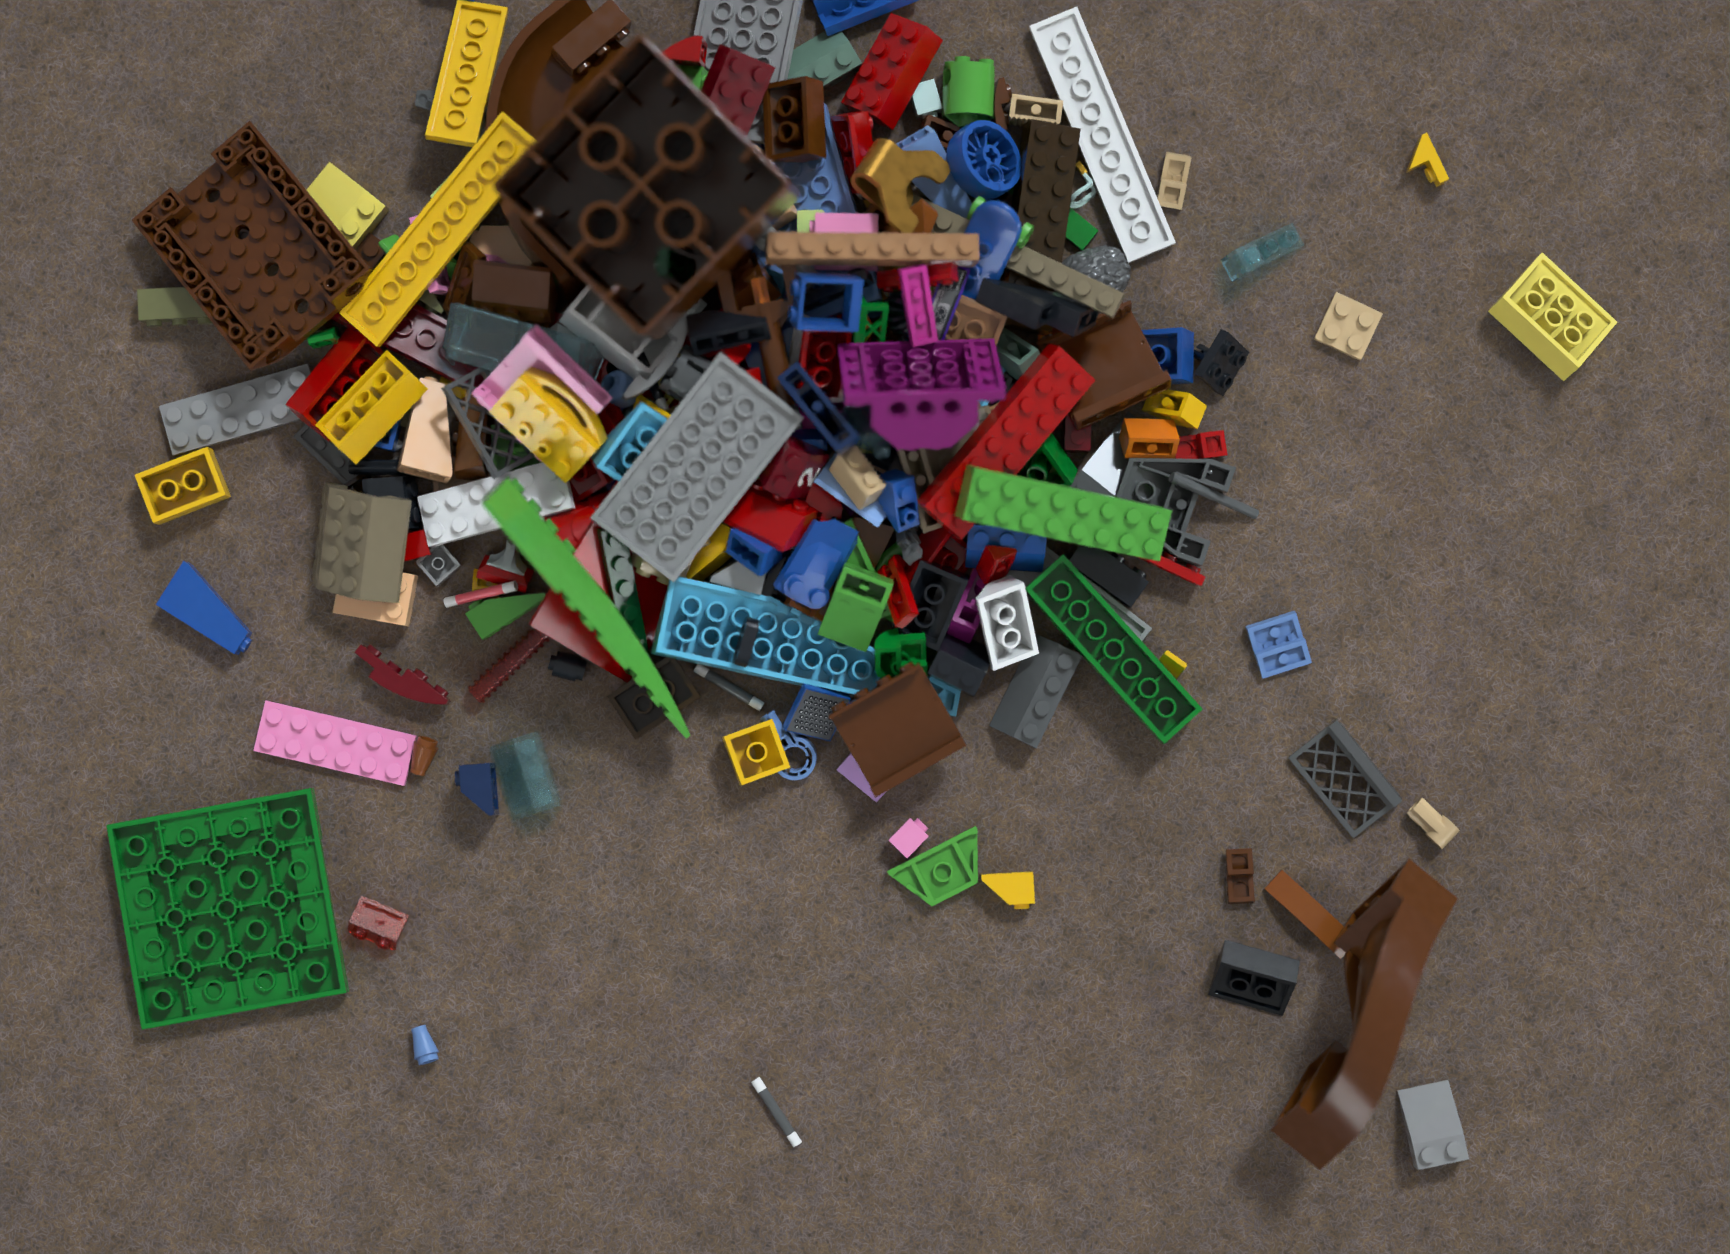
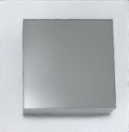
(439, 565)

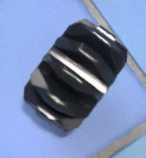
(896, 313)

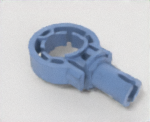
(791, 743)

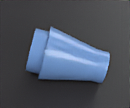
(423, 1045)

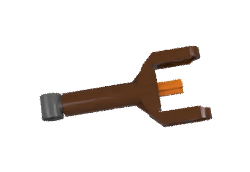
(772, 351)

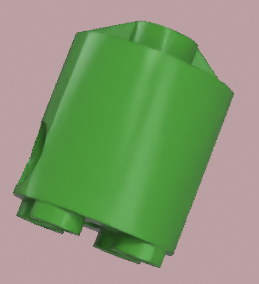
(968, 90)

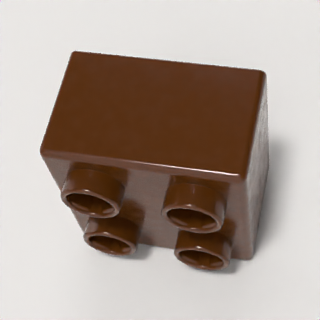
(640, 170)

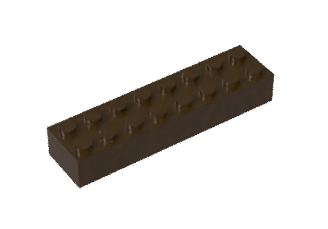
(1044, 196)

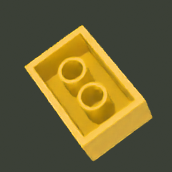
(182, 485)

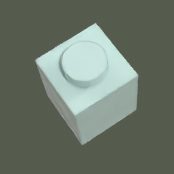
(926, 100)

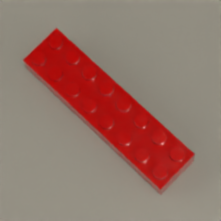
(1010, 431)

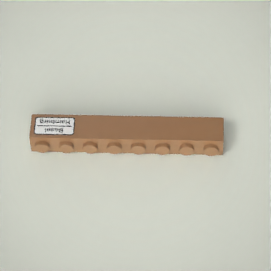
(870, 249)

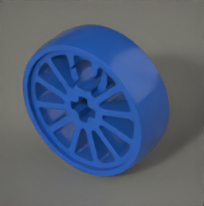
(977, 165)

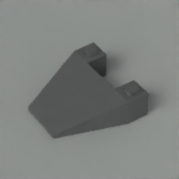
(1148, 482)

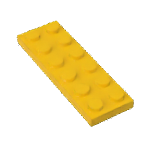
(466, 73)

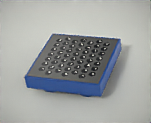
(811, 711)

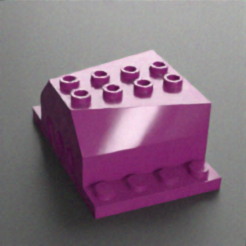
(921, 392)

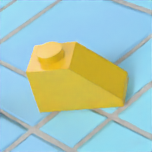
(1176, 405)
(1012, 887)

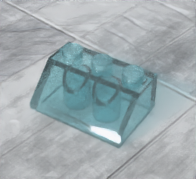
(526, 775)

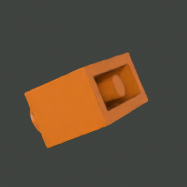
(1149, 438)

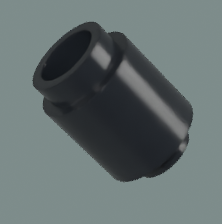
(567, 666)

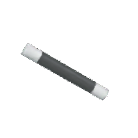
(729, 687)
(776, 1112)

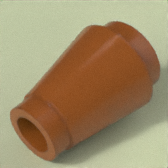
(423, 753)

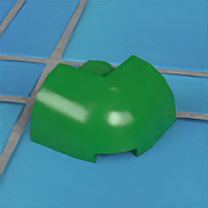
(896, 650)

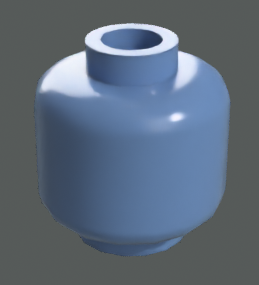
(616, 385)

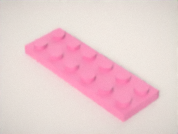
(335, 743)

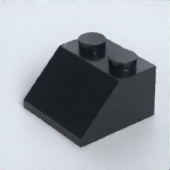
(399, 487)

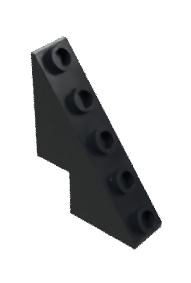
(1036, 306)

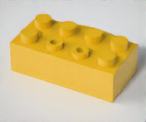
(550, 423)

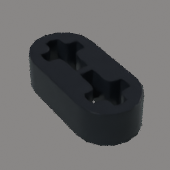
(746, 641)

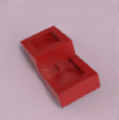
(1202, 446)

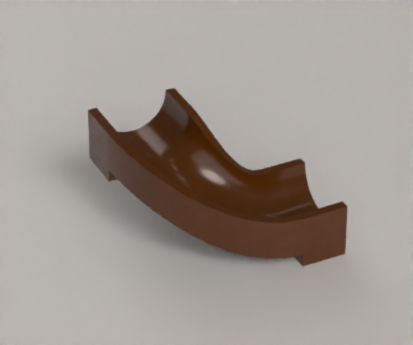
(534, 93)

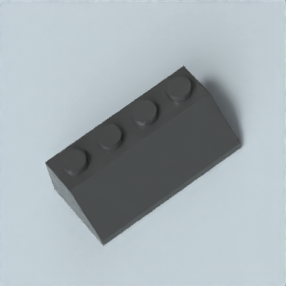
(1035, 692)

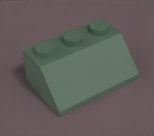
(825, 59)

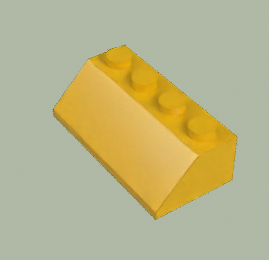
(371, 407)

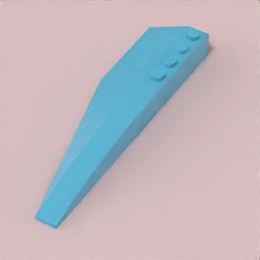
(787, 648)

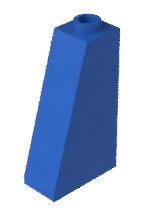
(201, 607)

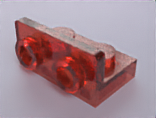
(377, 923)

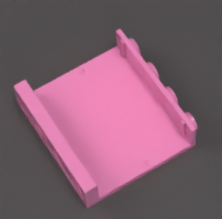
(541, 352)

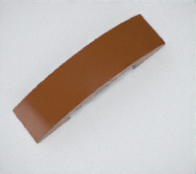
(1306, 910)

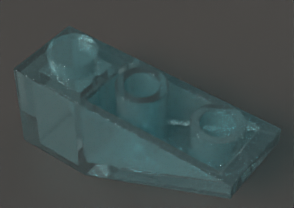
(1261, 252)

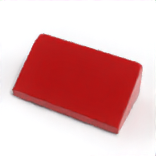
(995, 563)

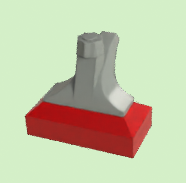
(506, 568)

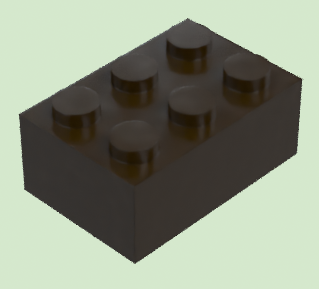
(638, 709)

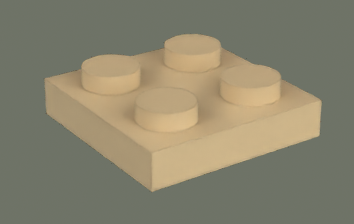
(1348, 326)

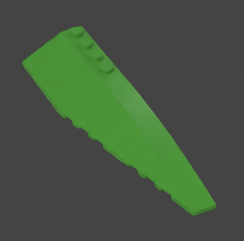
(564, 572)

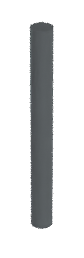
(1213, 495)

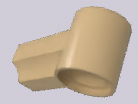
(1437, 827)

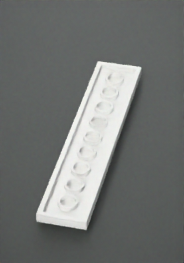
(1103, 135)

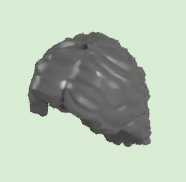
(1103, 264)

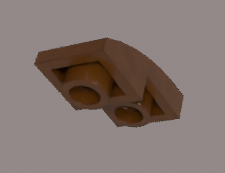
(1002, 98)

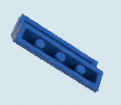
(843, 14)

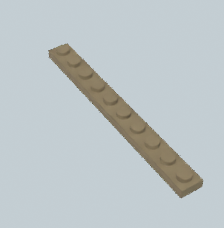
(1042, 269)

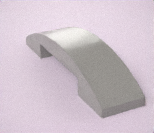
(640, 384)

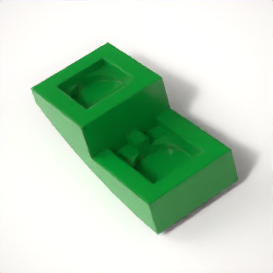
(324, 337)

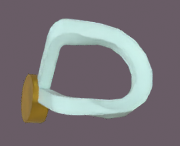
(1088, 197)

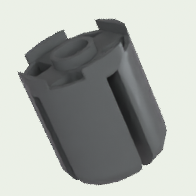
(684, 373)

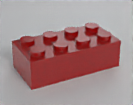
(892, 70)

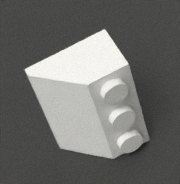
(1006, 622)

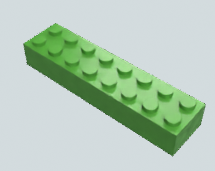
(1063, 513)

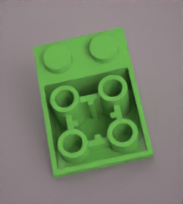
(855, 606)

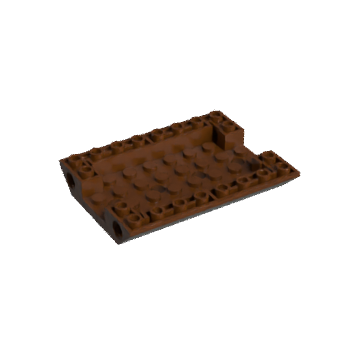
(231, 273)

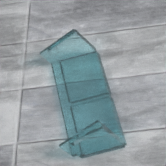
(488, 338)

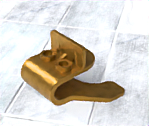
(886, 177)

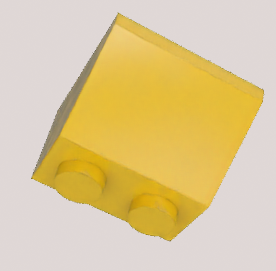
(756, 752)

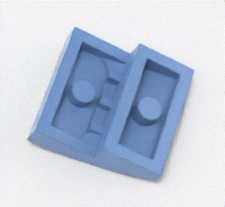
(1278, 644)

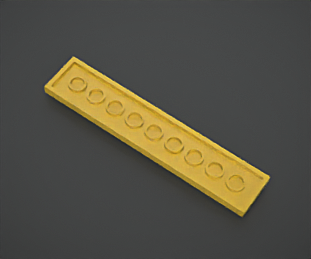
(436, 233)

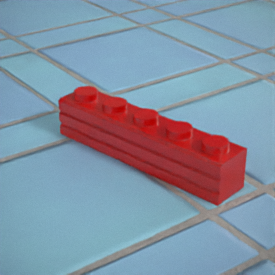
(937, 274)

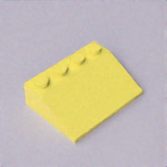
(347, 204)
(1553, 317)

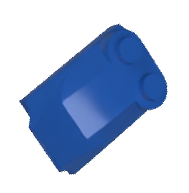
(817, 562)

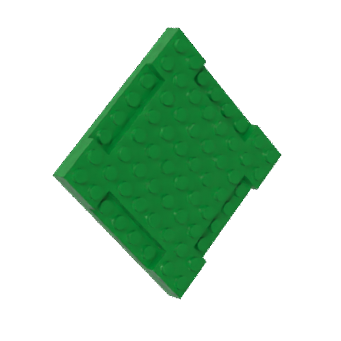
(227, 908)

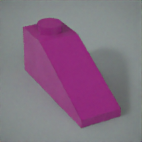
(967, 615)

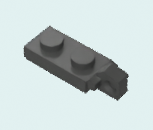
(909, 542)

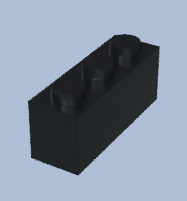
(1110, 573)

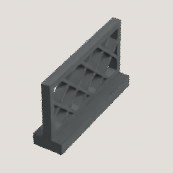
(475, 435)
(1361, 762)

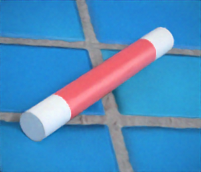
(480, 594)

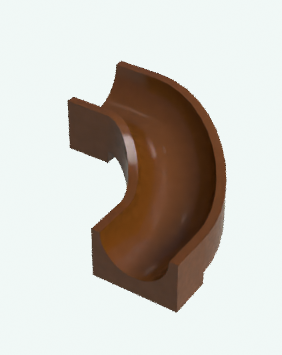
(1383, 964)

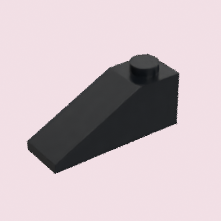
(723, 330)

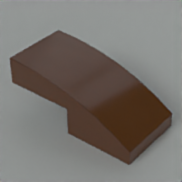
(1240, 876)

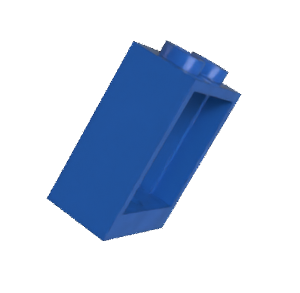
(851, 303)

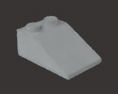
(1432, 1125)

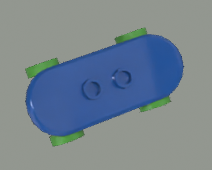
(998, 235)

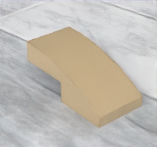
(1174, 180)

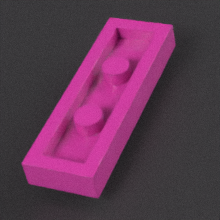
(918, 305)

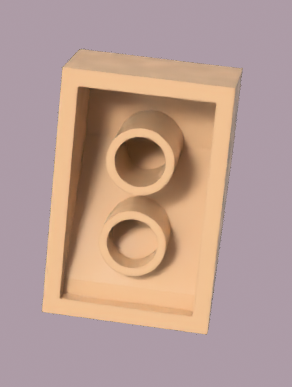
(386, 612)

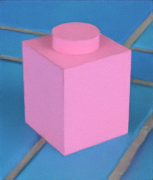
(909, 836)

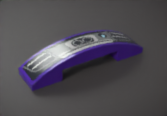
(946, 301)

